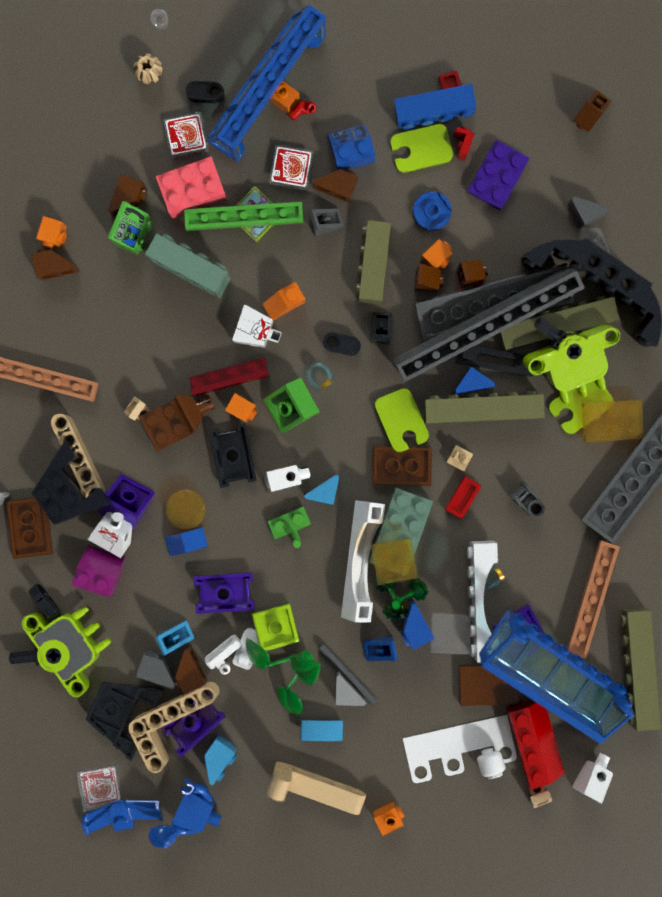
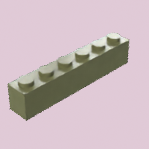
(573, 319)
(484, 408)
(641, 668)

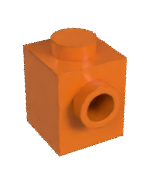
(285, 97)
(51, 233)
(438, 255)
(241, 408)
(388, 818)

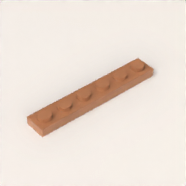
(48, 379)
(592, 598)

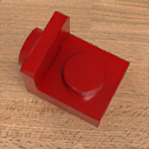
(463, 147)

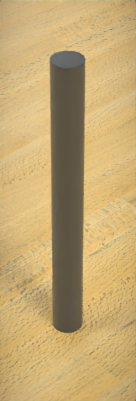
(347, 674)

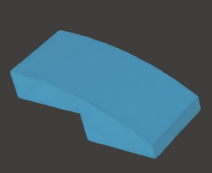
(321, 730)

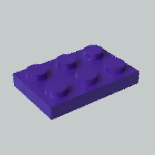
(498, 175)

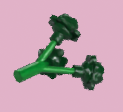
(394, 609)

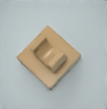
(135, 407)
(459, 458)
(540, 798)

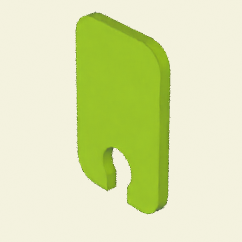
(427, 147)
(575, 405)
(400, 414)

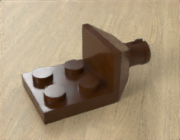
(174, 420)

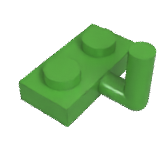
(290, 524)

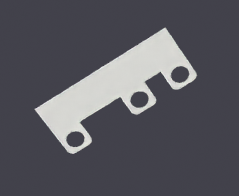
(453, 741)

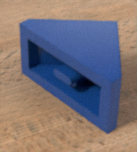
(473, 381)
(186, 541)
(380, 649)

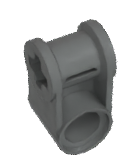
(527, 499)

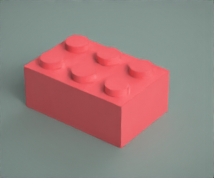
(191, 187)

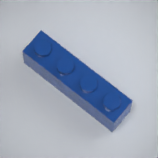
(435, 106)

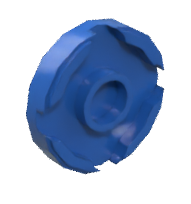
(432, 211)

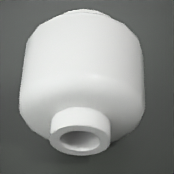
(491, 763)

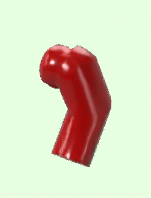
(302, 107)

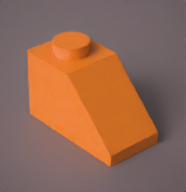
(284, 301)

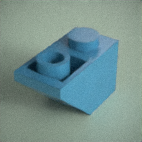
(217, 757)

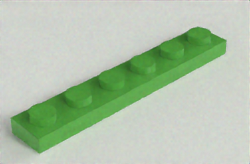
(243, 216)

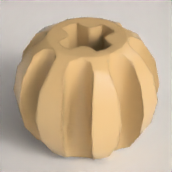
(147, 68)

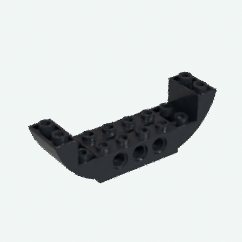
(637, 292)

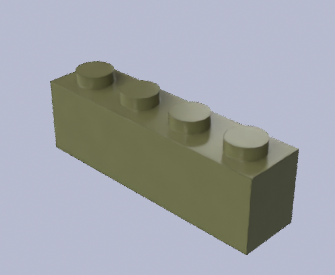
(374, 262)

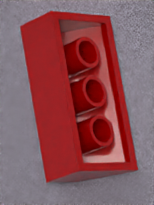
(535, 743)

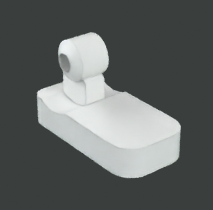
(219, 654)
(241, 657)

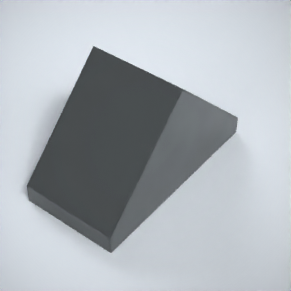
(585, 211)
(325, 220)

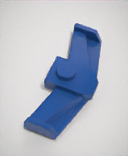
(121, 814)

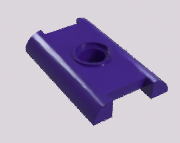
(238, 589)
(187, 736)

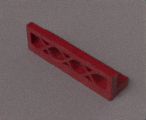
(229, 377)

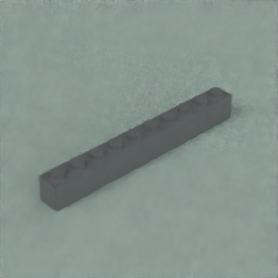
(488, 323)

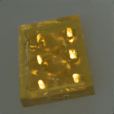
(612, 420)

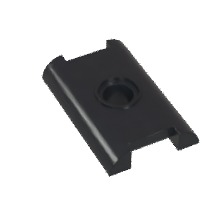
(232, 470)

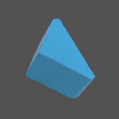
(325, 492)
(174, 637)

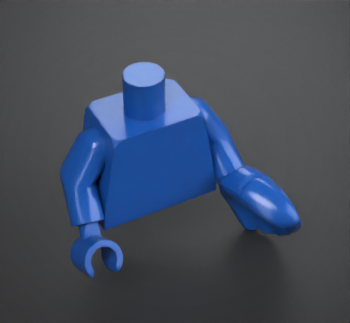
(190, 817)

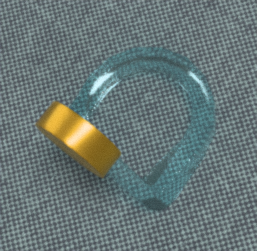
(331, 376)
(499, 575)

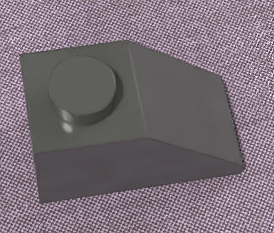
(156, 669)

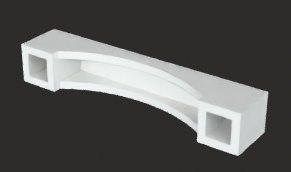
(482, 557)
(356, 598)

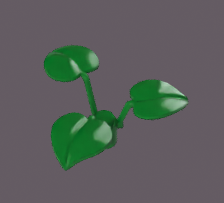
(302, 664)

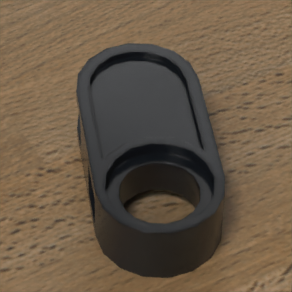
(200, 91)
(346, 344)
(44, 601)

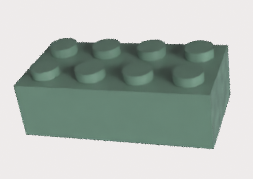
(187, 265)
(404, 518)

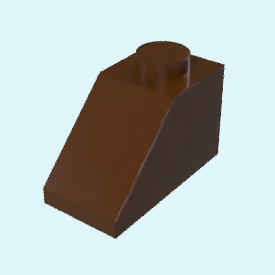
(592, 111)
(337, 184)
(127, 190)
(51, 265)
(471, 273)
(428, 279)
(189, 673)

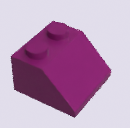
(98, 571)

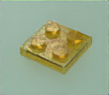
(394, 561)

